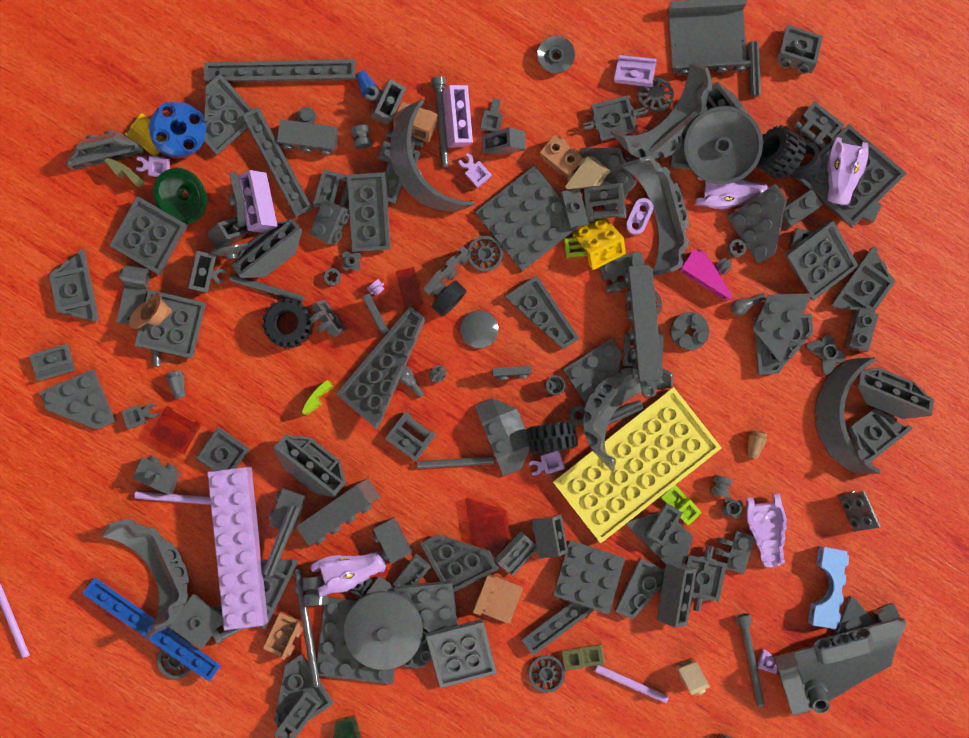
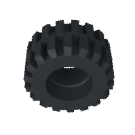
(781, 152)
(271, 323)
(552, 437)

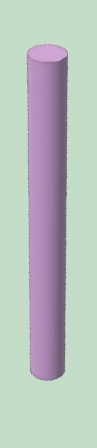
(172, 497)
(13, 624)
(631, 683)

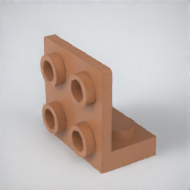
(498, 598)

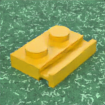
(140, 134)

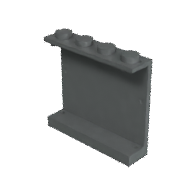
(707, 35)

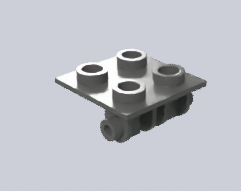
(859, 511)

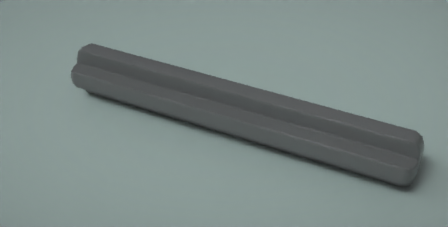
(281, 539)

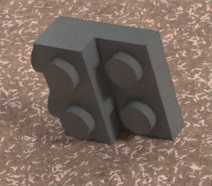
(799, 49)

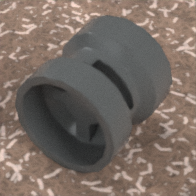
(361, 136)
(557, 384)
(721, 486)

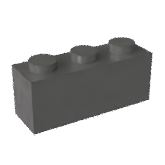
(308, 137)
(676, 594)

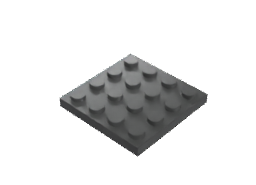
(877, 180)
(526, 218)
(333, 654)

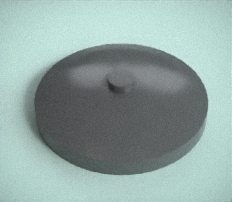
(723, 145)
(383, 630)

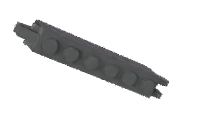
(644, 325)

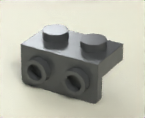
(330, 222)

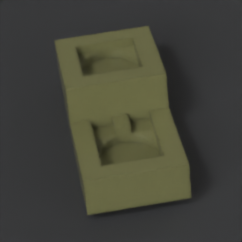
(121, 171)
(583, 657)

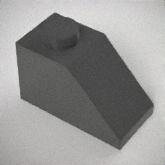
(504, 141)
(227, 233)

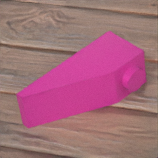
(703, 272)

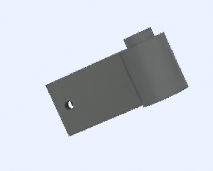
(135, 284)

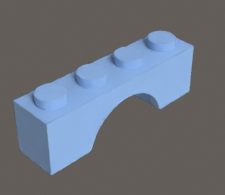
(826, 611)

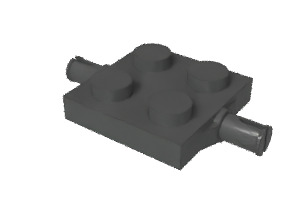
(614, 115)
(708, 577)

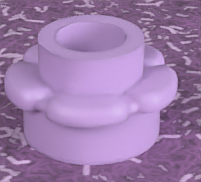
(376, 288)

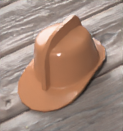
(150, 312)

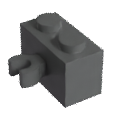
(386, 101)
(202, 271)
(157, 475)

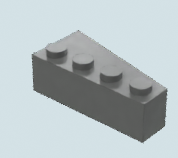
(337, 512)

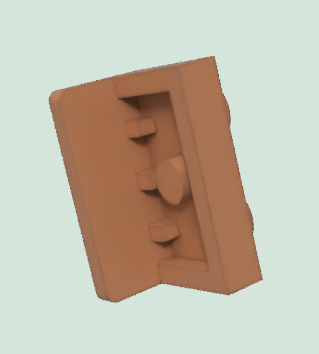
(283, 635)

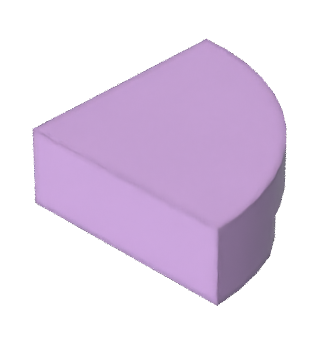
(766, 662)

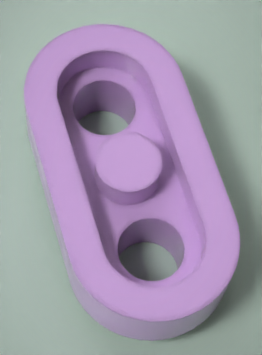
(639, 217)

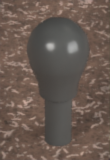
(741, 306)
(408, 379)

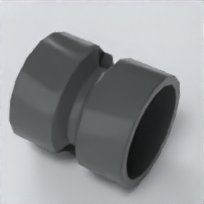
(312, 596)

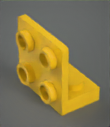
(600, 242)

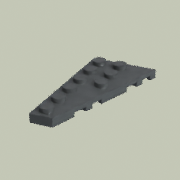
(377, 377)

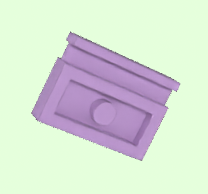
(635, 71)

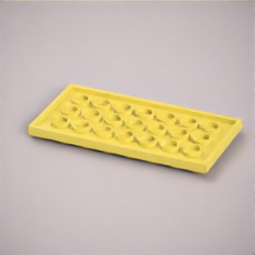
(649, 458)

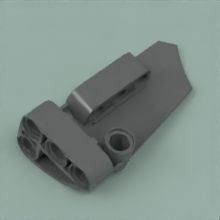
(836, 665)

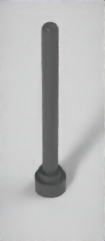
(438, 84)
(744, 621)

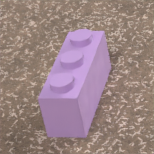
(457, 116)
(258, 202)

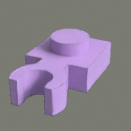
(154, 165)
(476, 172)
(550, 462)

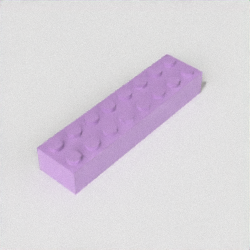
(237, 548)

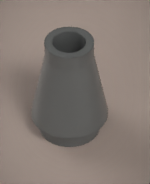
(176, 383)

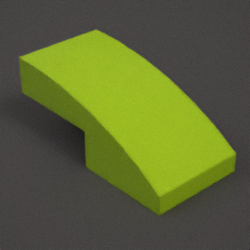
(314, 402)
(678, 500)

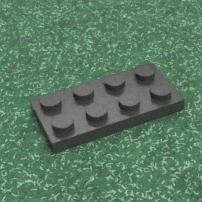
(369, 212)

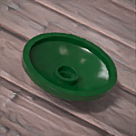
(171, 195)

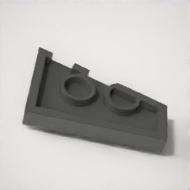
(641, 586)

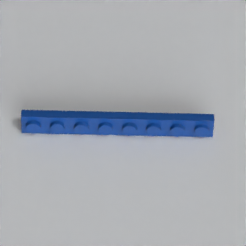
(142, 623)

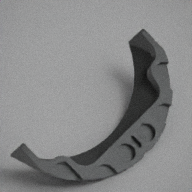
(671, 133)
(407, 170)
(668, 209)
(605, 401)
(830, 415)
(163, 562)

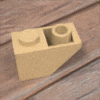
(589, 174)
(692, 677)

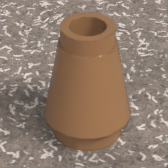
(756, 443)

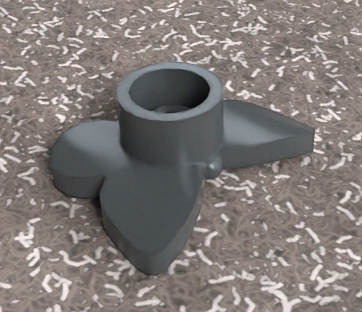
(828, 353)

